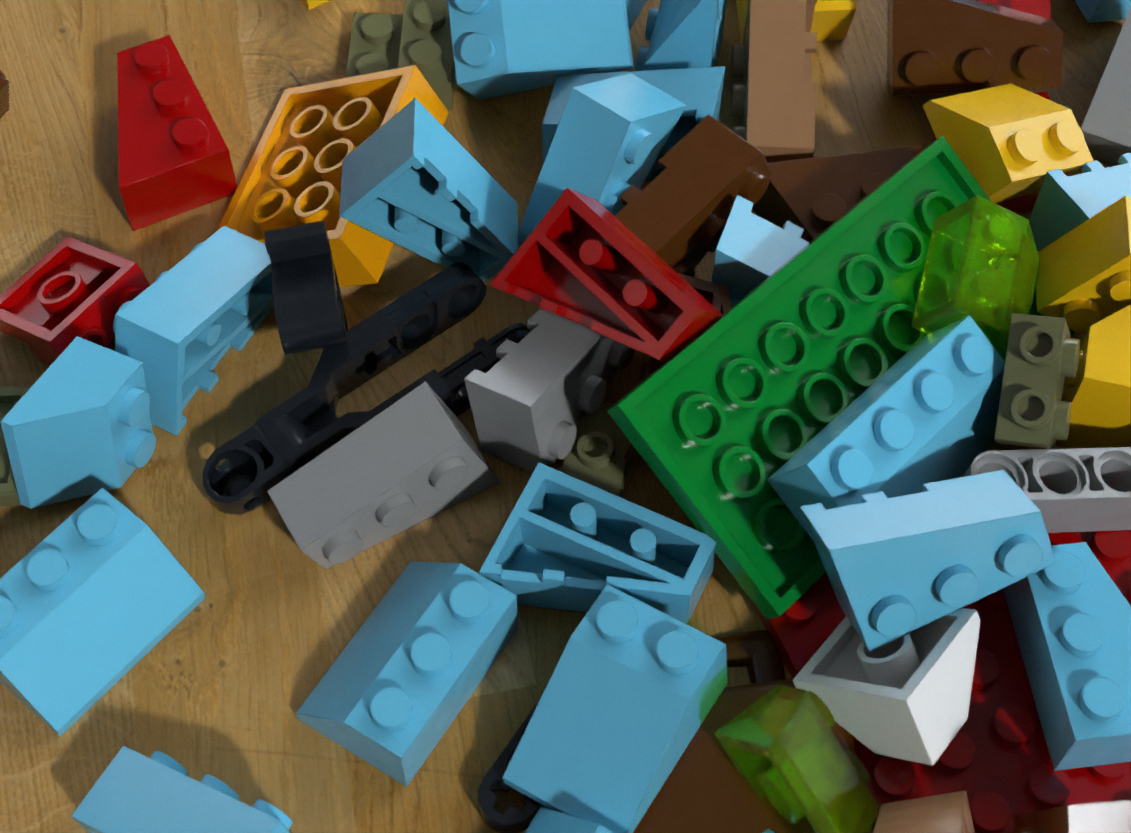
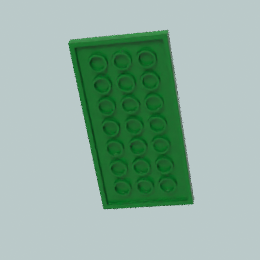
(785, 368)

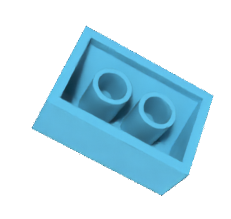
(87, 609)
(413, 666)

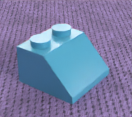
(80, 426)

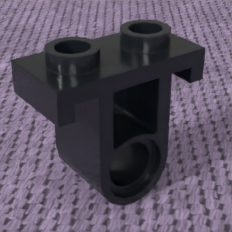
(305, 288)

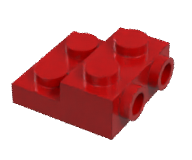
(68, 296)

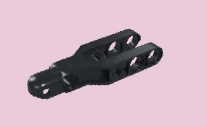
(308, 420)

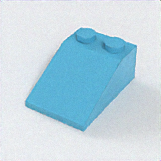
(683, 35)
(527, 43)
(617, 712)

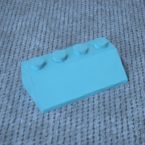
(906, 429)

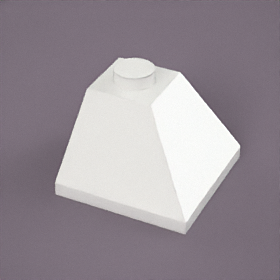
(904, 695)

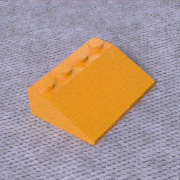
(300, 160)

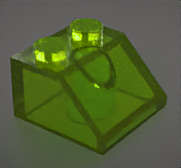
(978, 266)
(796, 761)

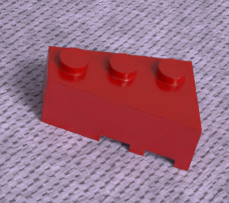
(166, 137)
(605, 278)

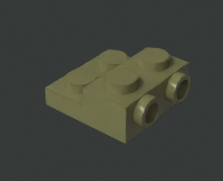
(405, 40)
(1033, 383)

